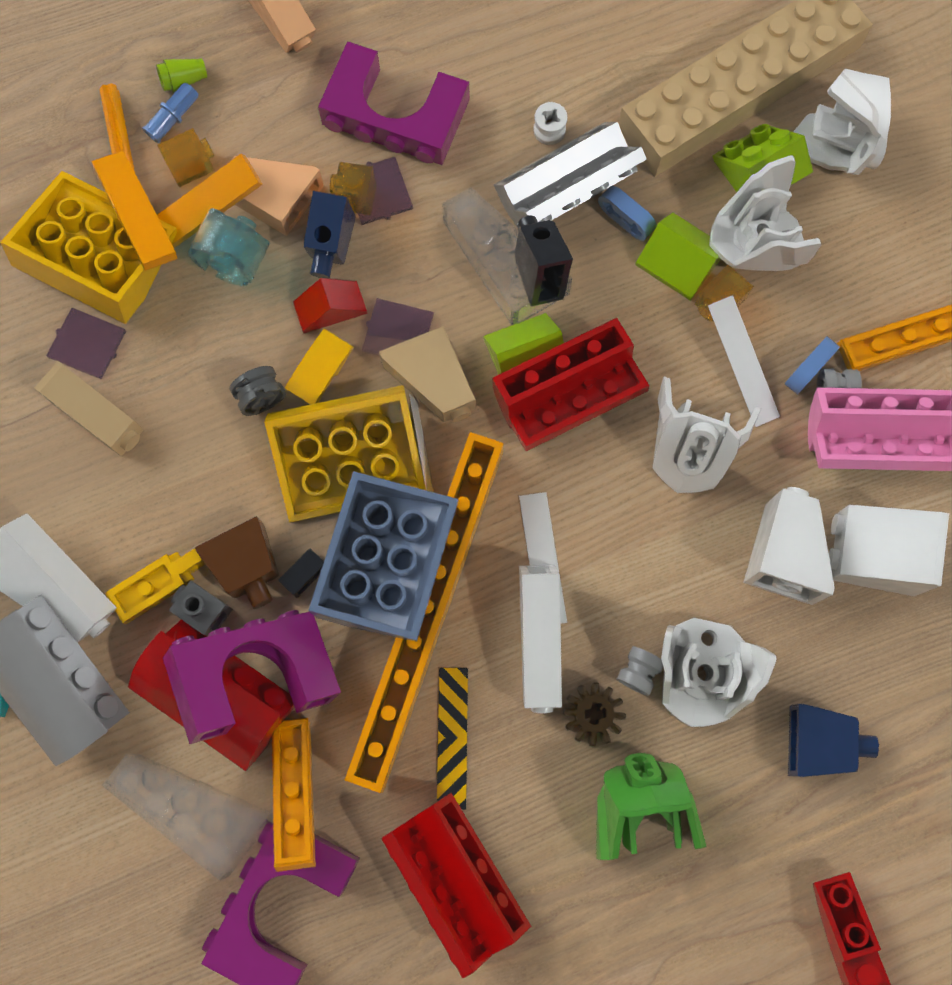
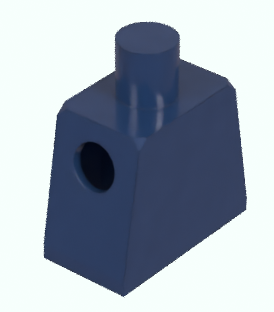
(328, 232)
(825, 742)

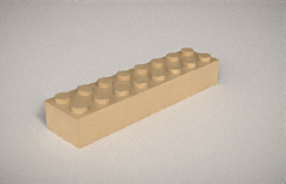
(741, 79)

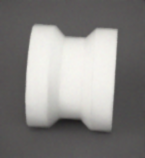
(553, 131)

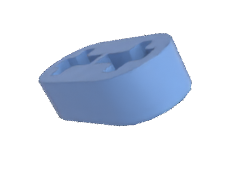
(627, 213)
(812, 365)

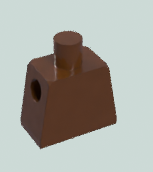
(242, 561)

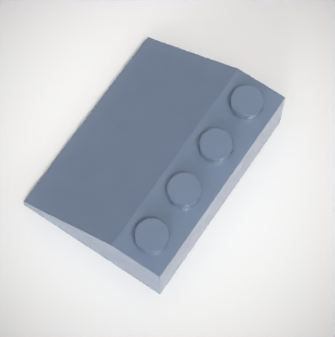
(383, 557)

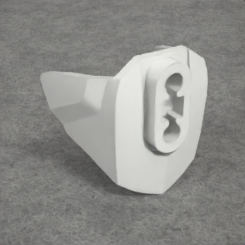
(856, 128)
(757, 229)
(694, 448)
(732, 668)

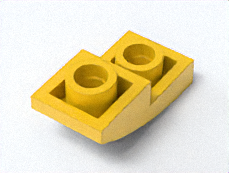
(319, 367)

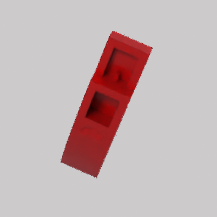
(849, 932)

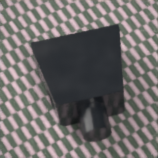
(542, 260)

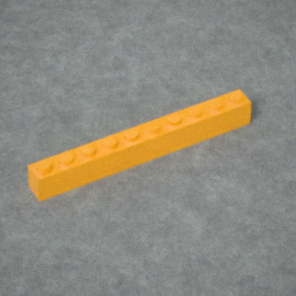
(408, 658)

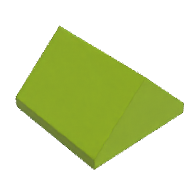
(678, 255)
(522, 341)

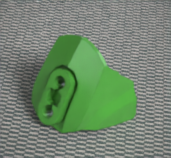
(641, 790)

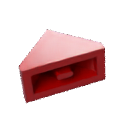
(329, 303)

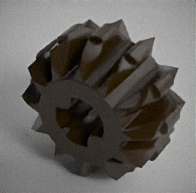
(600, 724)

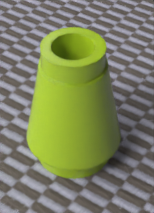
(175, 72)

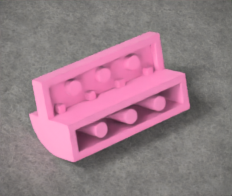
(881, 429)

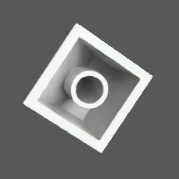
(889, 548)
(792, 549)

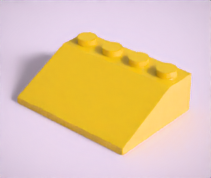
(81, 248)
(328, 440)

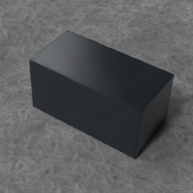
(302, 573)

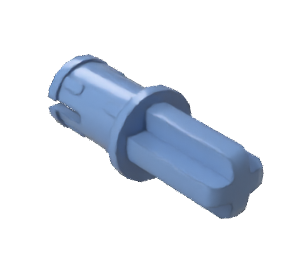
(171, 112)

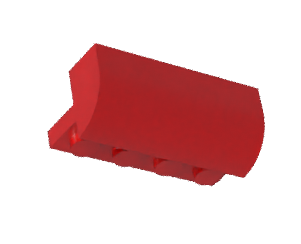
(569, 384)
(254, 699)
(456, 884)

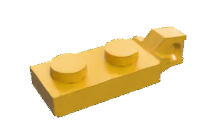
(153, 584)

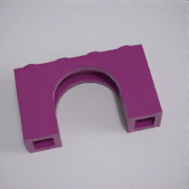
(422, 134)
(289, 642)
(238, 946)

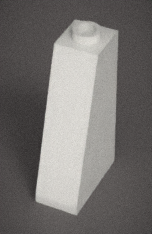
(37, 566)
(540, 637)

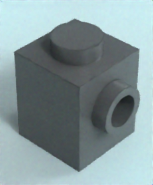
(199, 608)

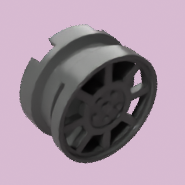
(258, 391)

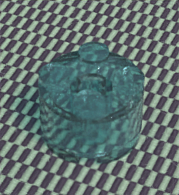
(229, 247)

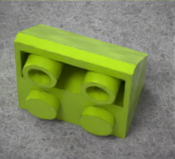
(763, 145)

